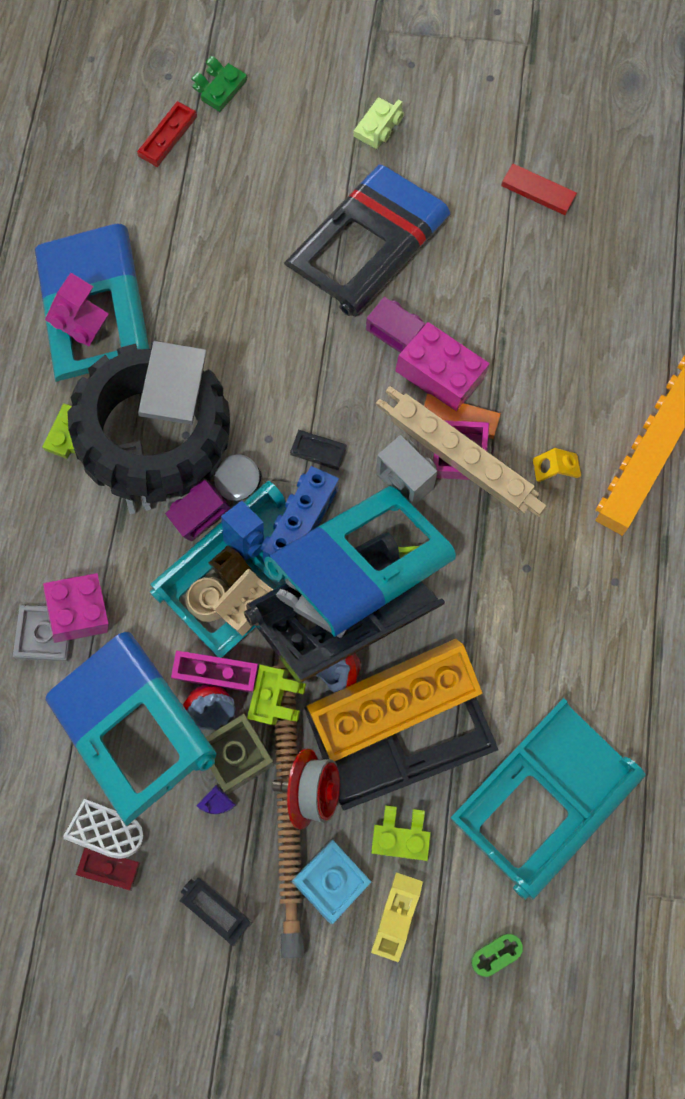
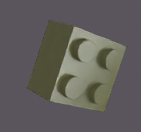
(238, 755)

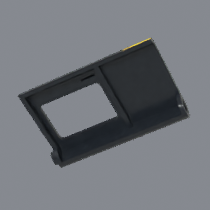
(386, 768)

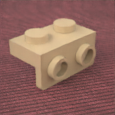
(233, 602)

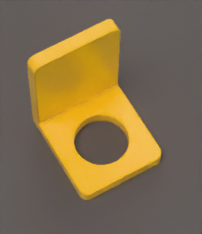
(561, 462)

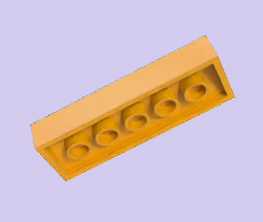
(394, 699)

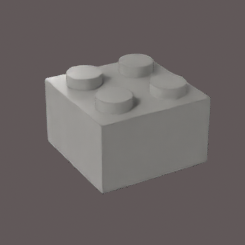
(406, 469)

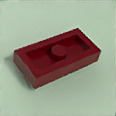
(108, 870)

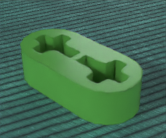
(500, 961)

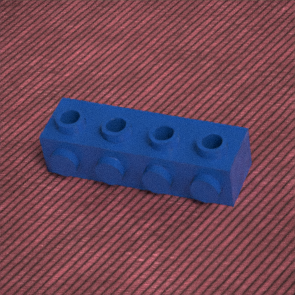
(303, 509)

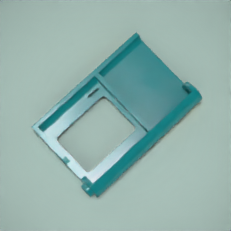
(576, 770)

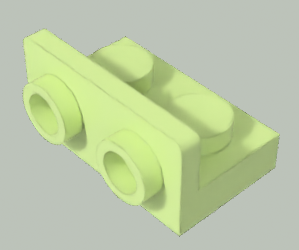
(378, 122)

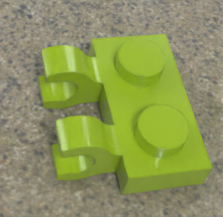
(59, 439)
(268, 696)
(401, 842)

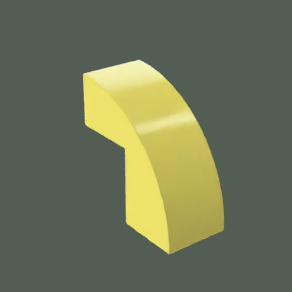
(397, 917)

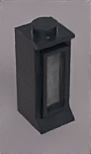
(215, 910)

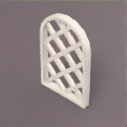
(103, 850)

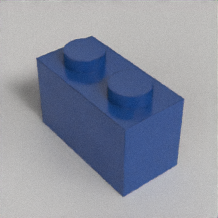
(243, 530)

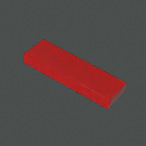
(167, 134)
(538, 189)

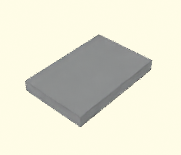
(172, 383)

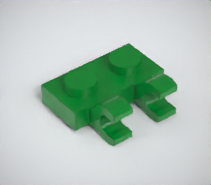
(223, 87)

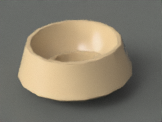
(206, 589)

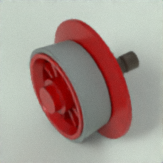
(311, 789)

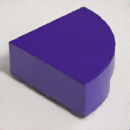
(216, 802)

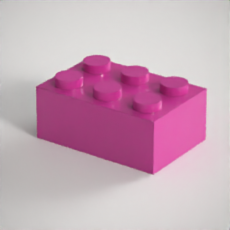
(441, 366)

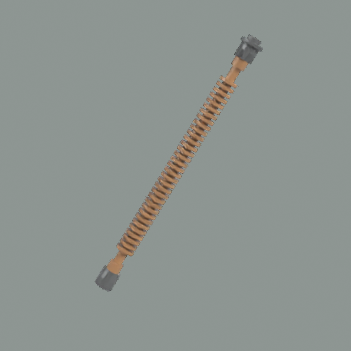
(292, 939)

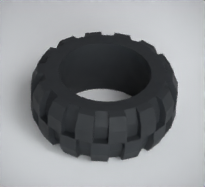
(135, 474)

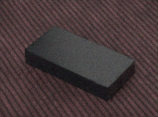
(318, 449)

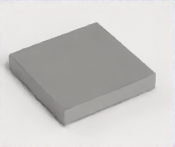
(35, 637)

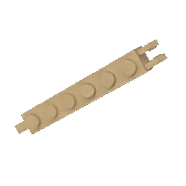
(462, 453)

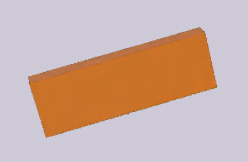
(464, 413)

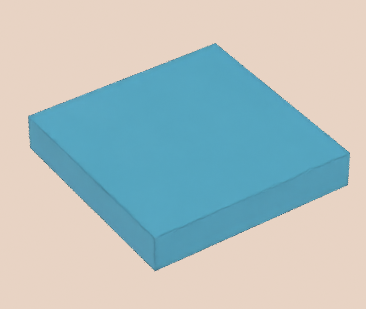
(331, 881)

